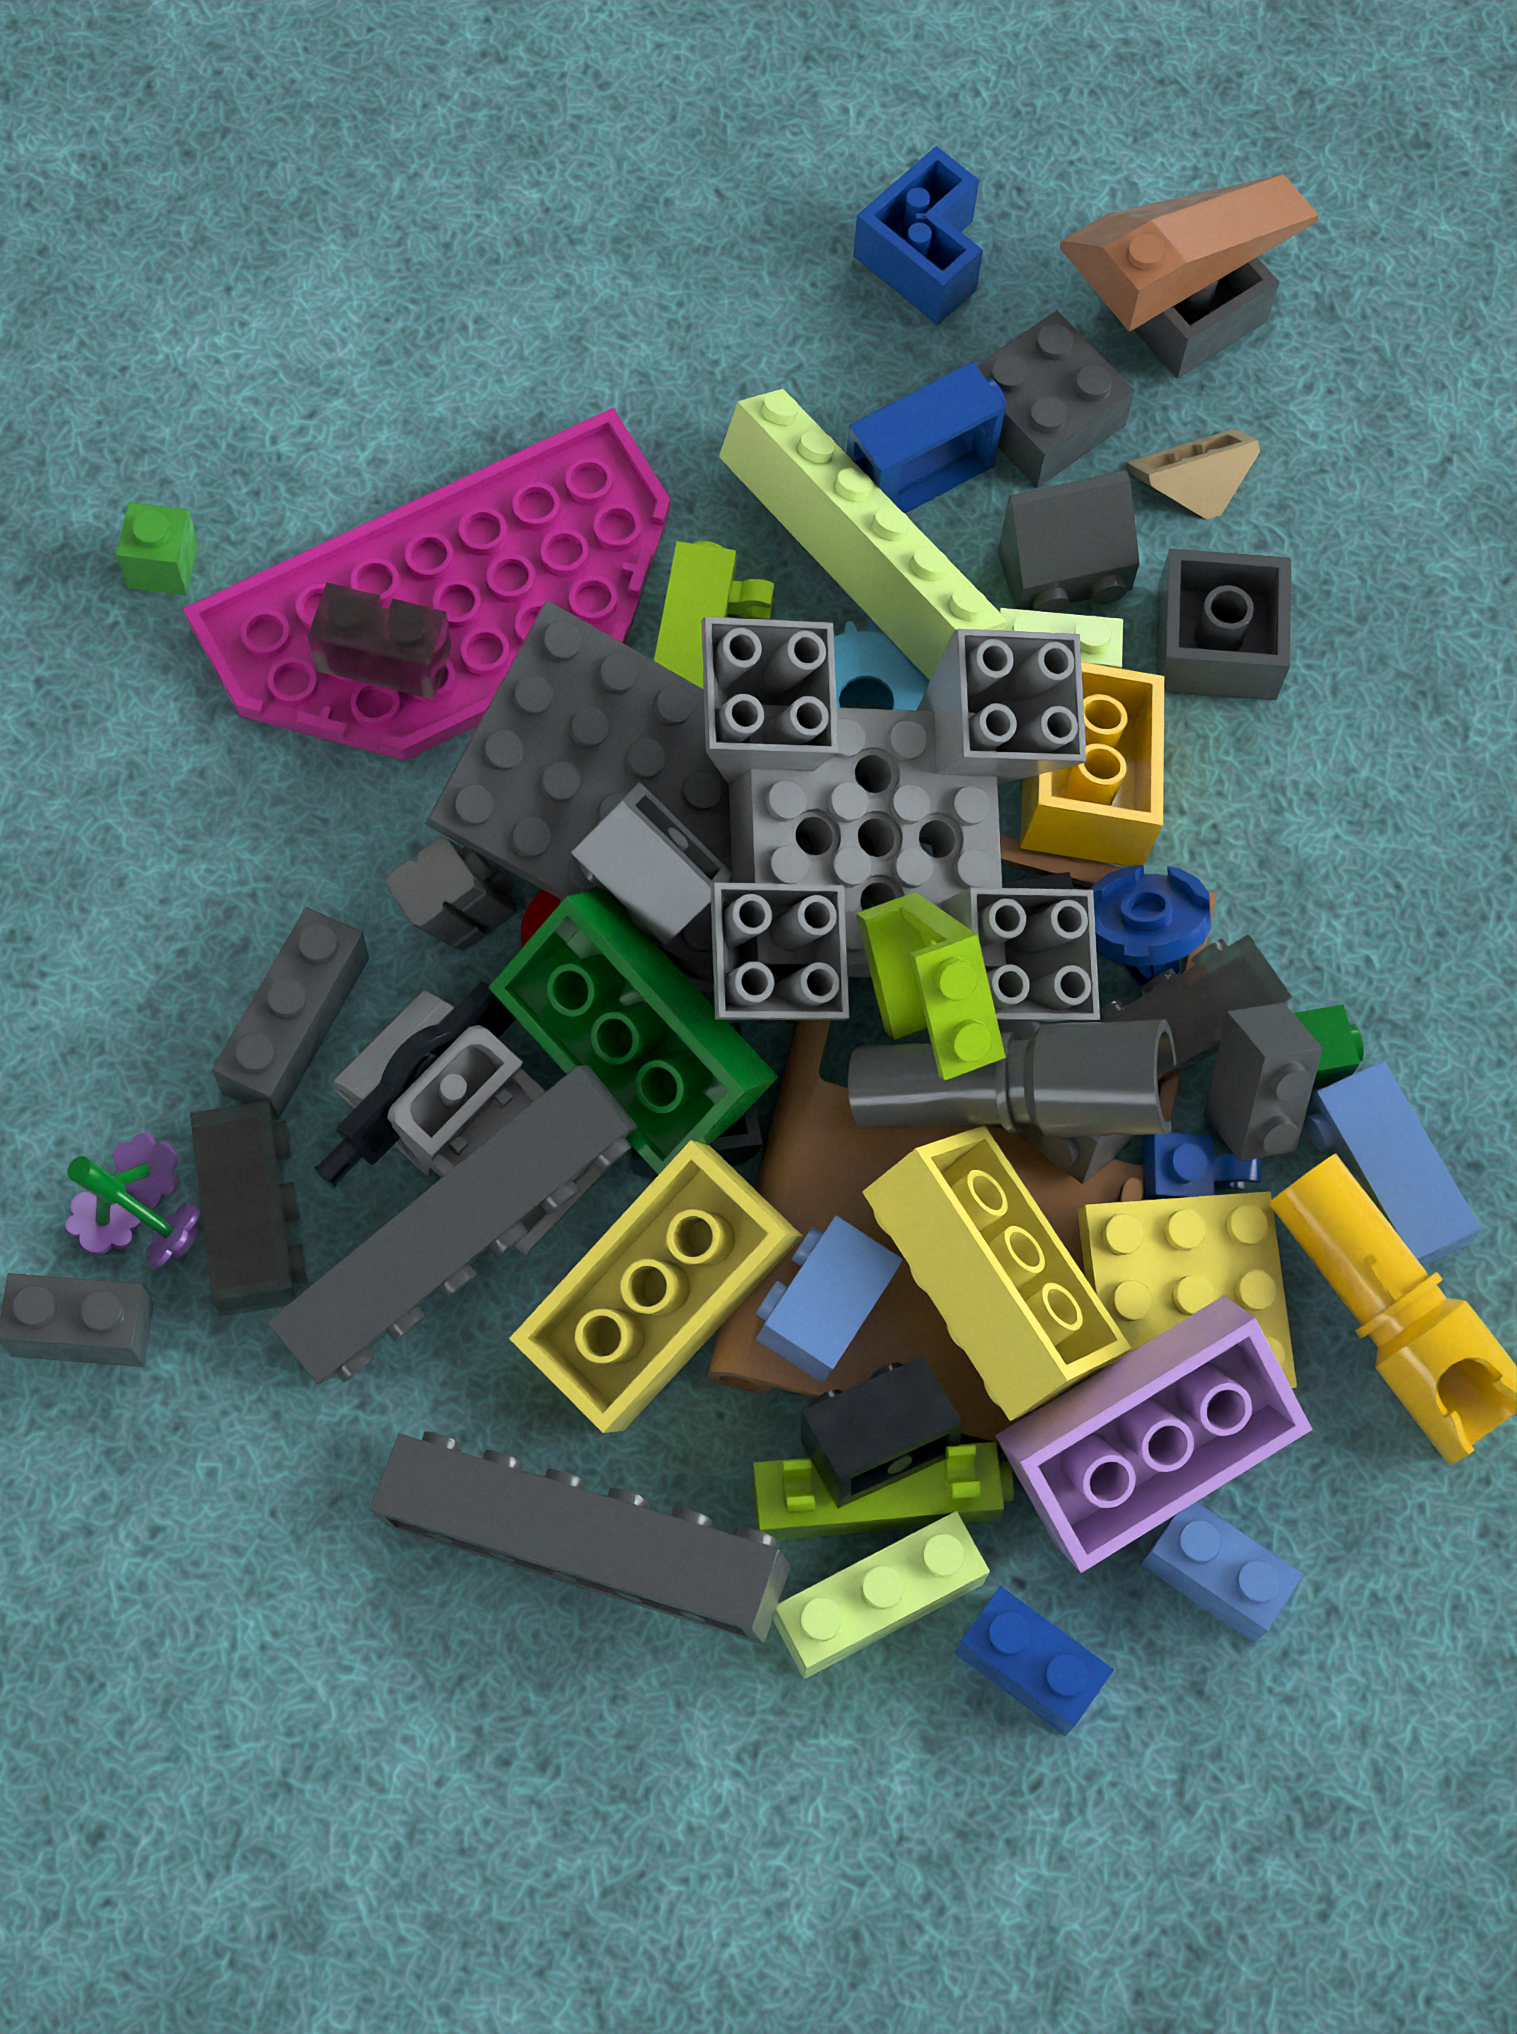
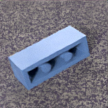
(1393, 1161)

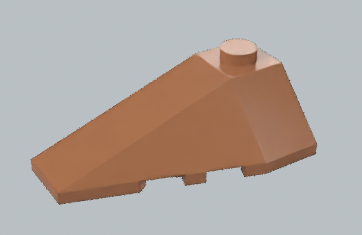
(1175, 247)

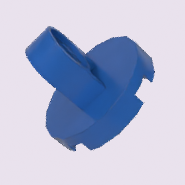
(1150, 919)

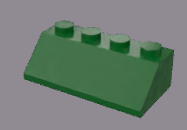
(614, 1001)

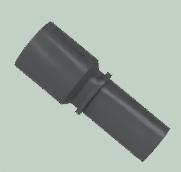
(1060, 1079)

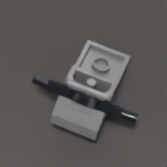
(437, 1093)

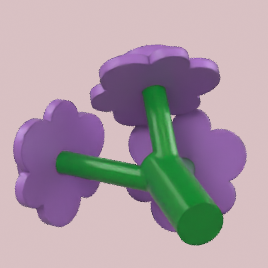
(110, 1214)

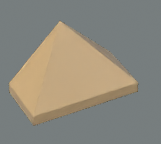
(1201, 472)

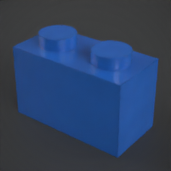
(1033, 1661)

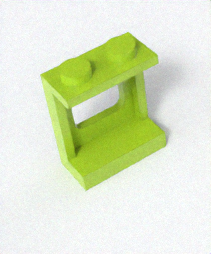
(934, 978)

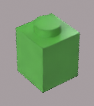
(157, 548)

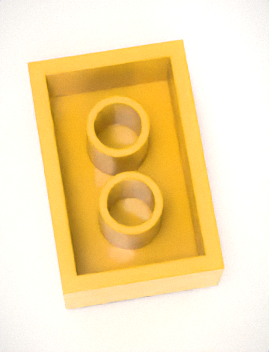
(1114, 799)

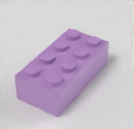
(1154, 1432)

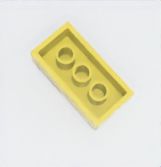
(995, 1270)
(655, 1287)

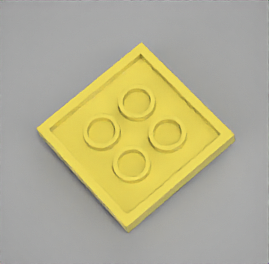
(1177, 1255)

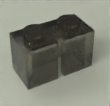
(377, 645)

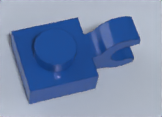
(1185, 1167)

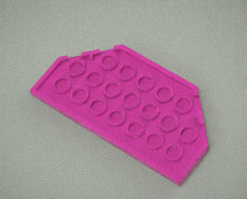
(550, 523)

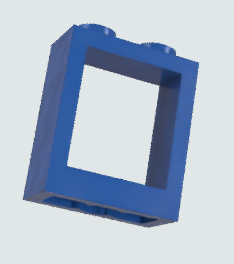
(931, 437)

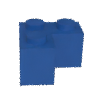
(916, 236)

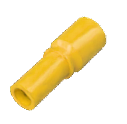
(1428, 1345)

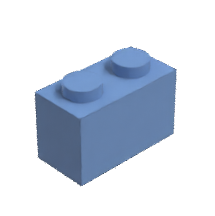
(827, 1299)
(1222, 1570)

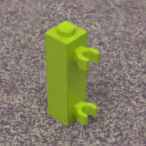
(702, 587)
(796, 1503)

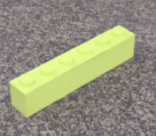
(853, 529)

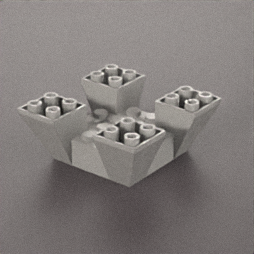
(989, 717)

